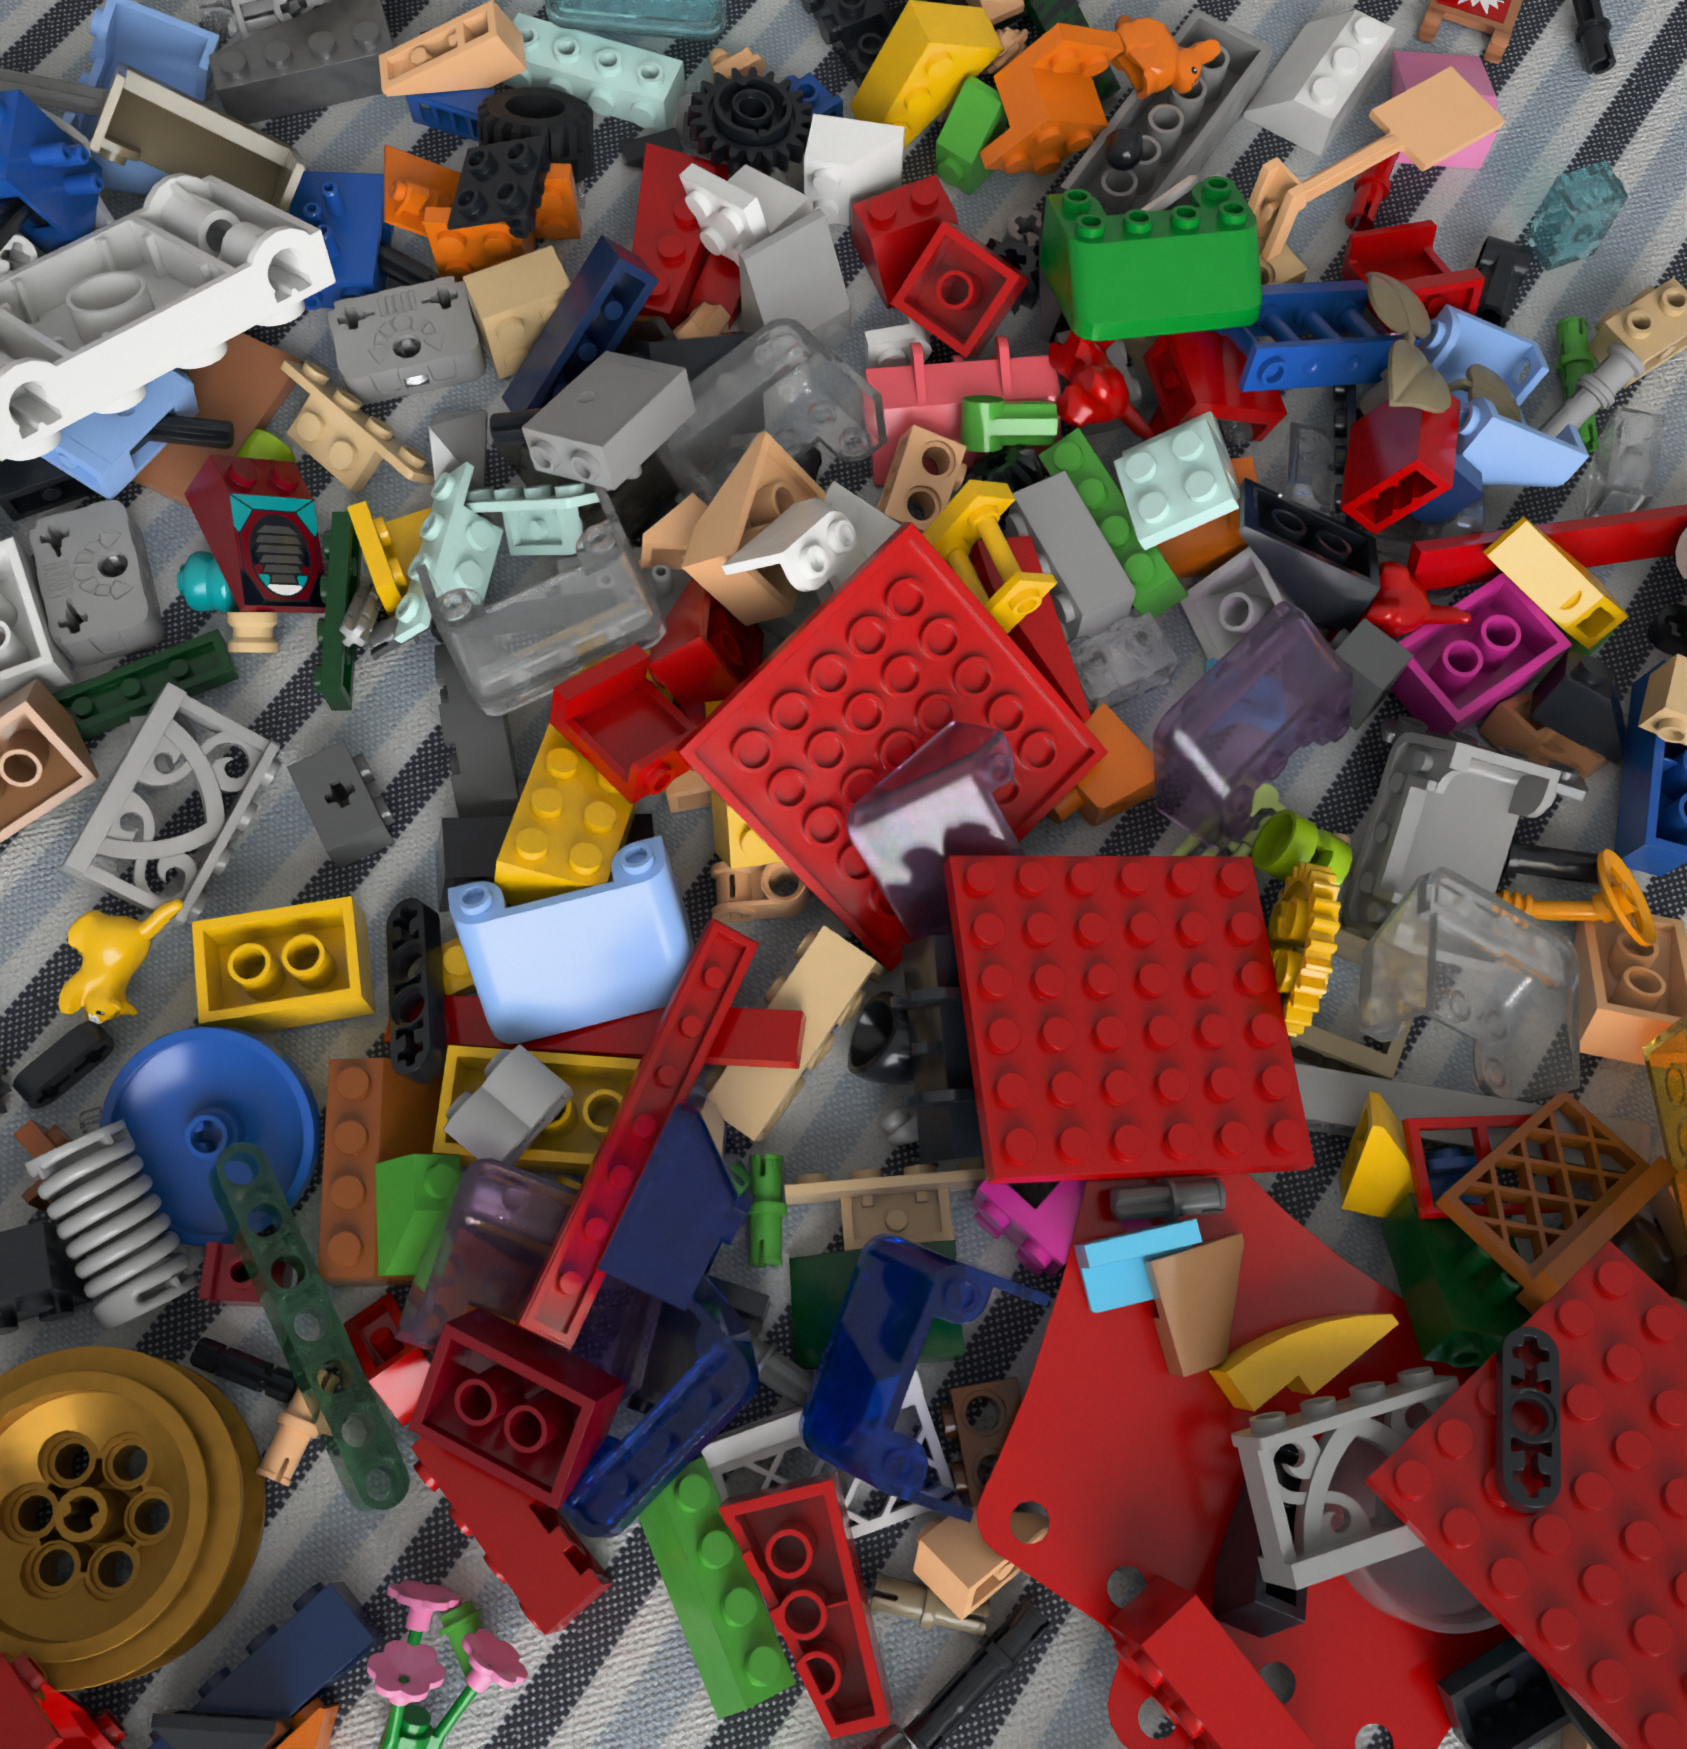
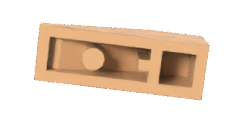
(456, 56)

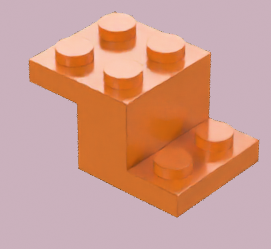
(1051, 99)
(482, 246)

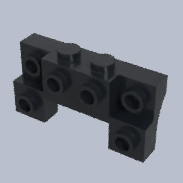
(855, 30)

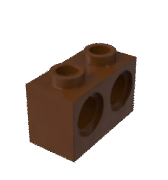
(976, 1444)

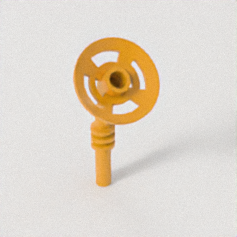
(1616, 901)

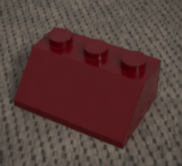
(515, 1405)

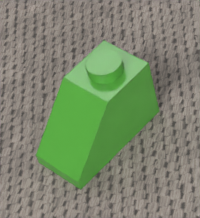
(970, 127)
(408, 1206)

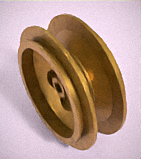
(183, 1575)

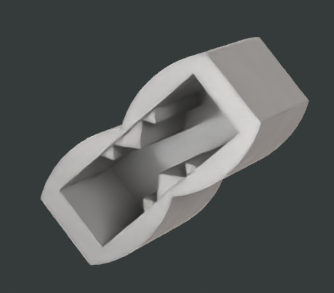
(508, 1108)

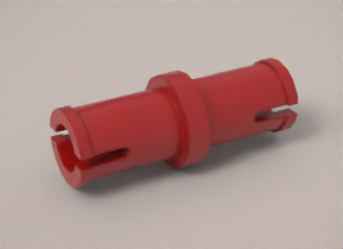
(1370, 189)

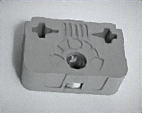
(406, 340)
(96, 583)

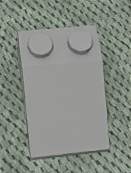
(797, 279)

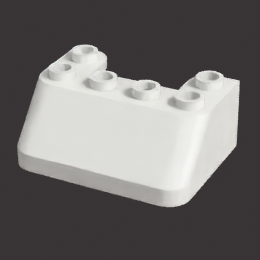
(811, 545)

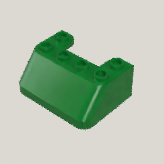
(1153, 268)

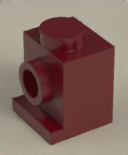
(222, 1277)

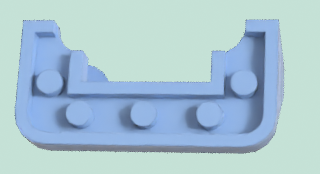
(577, 952)

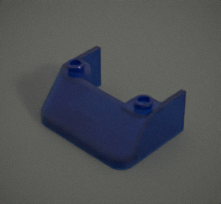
(682, 1206)
(875, 1354)
(636, 1469)

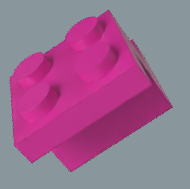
(1039, 1233)

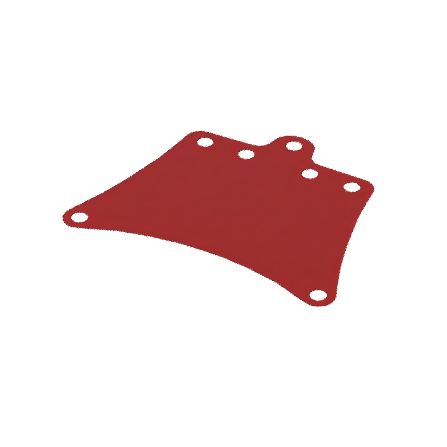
(1149, 1475)

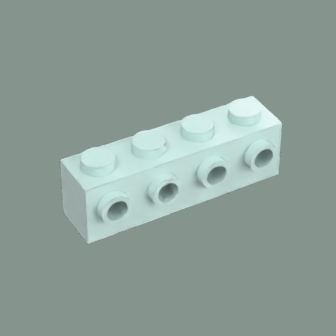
(602, 72)

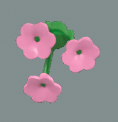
(410, 1669)

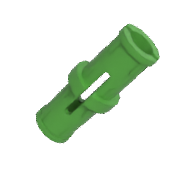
(766, 1211)

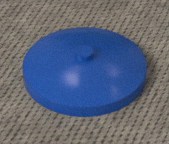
(195, 1098)

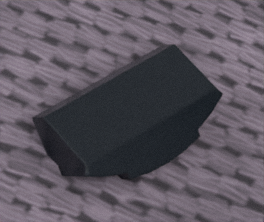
(634, 150)

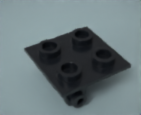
(502, 185)

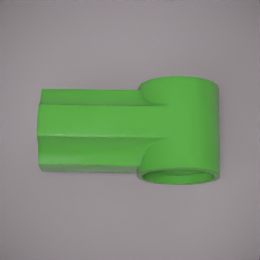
(993, 423)

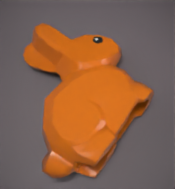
(1154, 58)

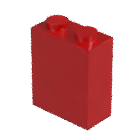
(1398, 462)

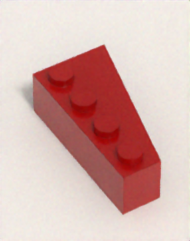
(810, 1574)

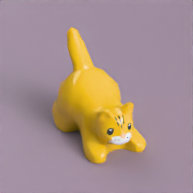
(111, 955)

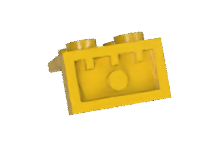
(388, 550)

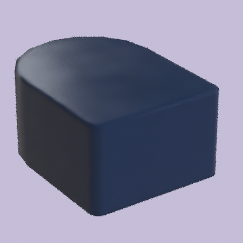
(1465, 490)

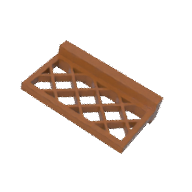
(1581, 1236)

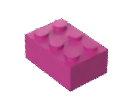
(1474, 666)

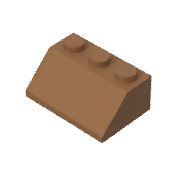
(39, 757)

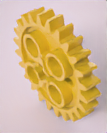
(1307, 919)

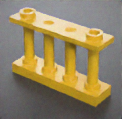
(976, 515)

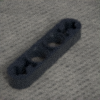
(420, 1045)

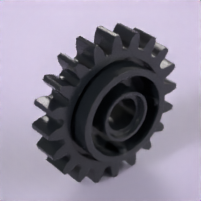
(750, 121)

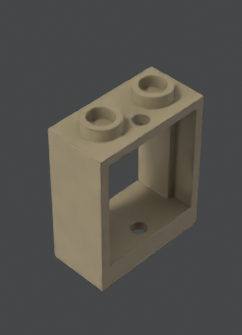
(1339, 1053)

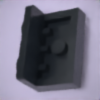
(1502, 1700)

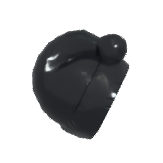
(881, 1043)

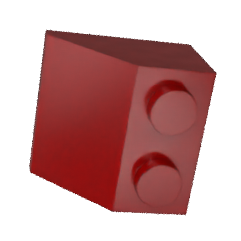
(895, 230)

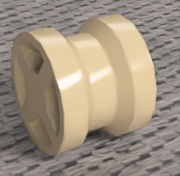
(253, 632)

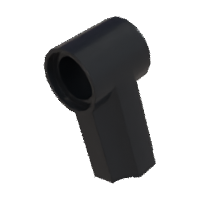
(1504, 269)

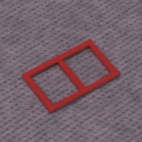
(1482, 1147)

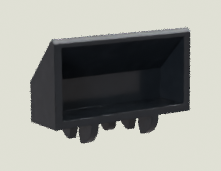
(938, 1053)

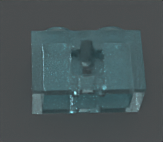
(1576, 215)

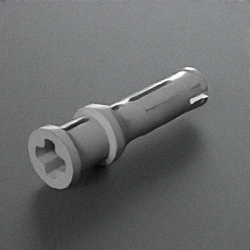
(1595, 389)

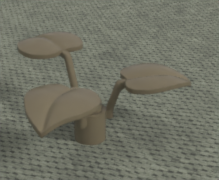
(1409, 377)

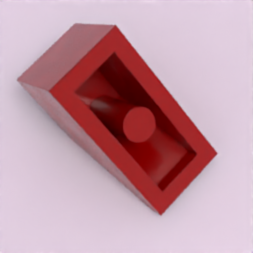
(391, 1366)

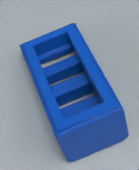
(449, 111)

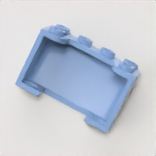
(154, 45)
(1493, 443)

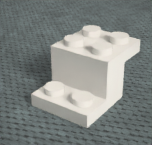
(740, 210)

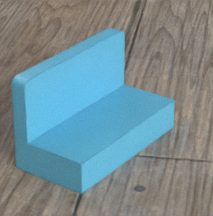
(1115, 1268)

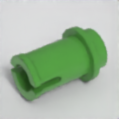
(456, 1625)

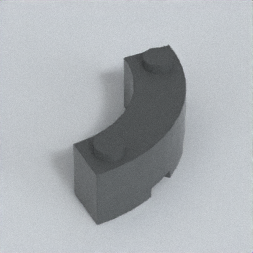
(484, 760)

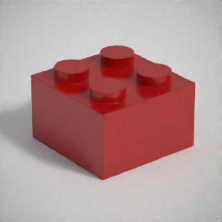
(960, 290)

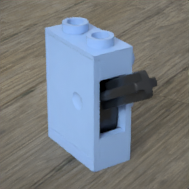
(114, 447)

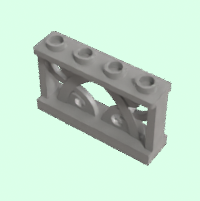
(163, 735)
(1318, 1549)

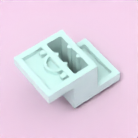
(1178, 480)

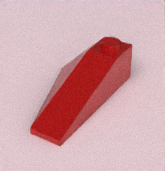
(1040, 631)

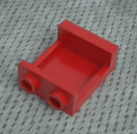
(1409, 257)
(1203, 374)
(623, 724)

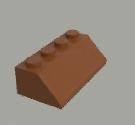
(368, 1121)

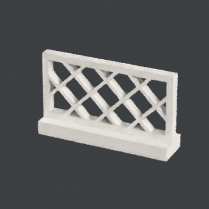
(781, 1433)

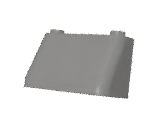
(1439, 810)

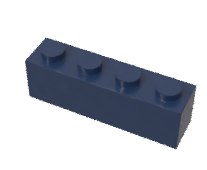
(584, 325)
(294, 1662)

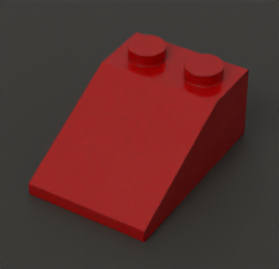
(703, 652)

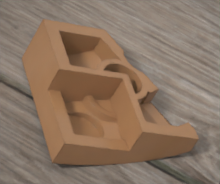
(1513, 727)
(1196, 1302)

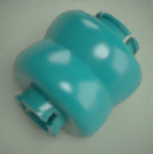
(204, 584)

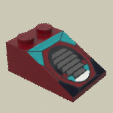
(260, 532)

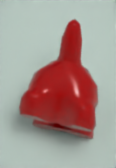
(1094, 388)
(1404, 605)

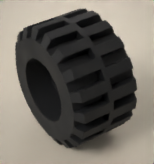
(537, 112)

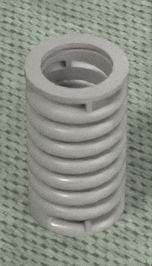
(117, 1220)

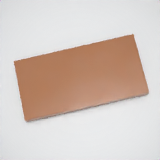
(238, 388)

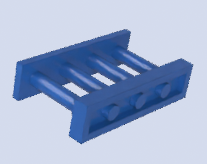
(1326, 361)

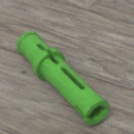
(1572, 363)

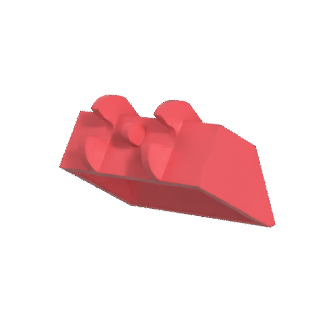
(934, 392)

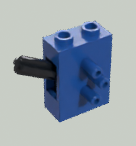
(44, 178)
(355, 235)

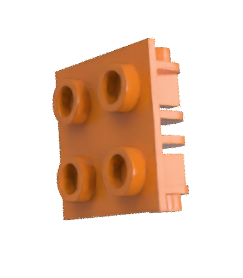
(413, 185)

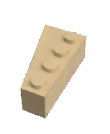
(829, 992)

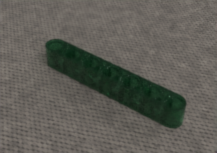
(304, 1356)

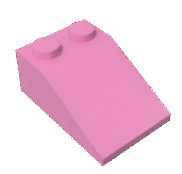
(1412, 68)

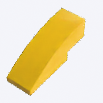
(1298, 1356)

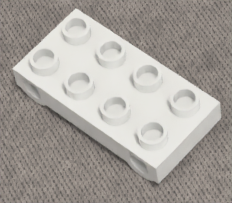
(144, 299)

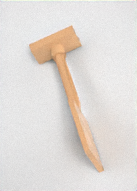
(1422, 122)

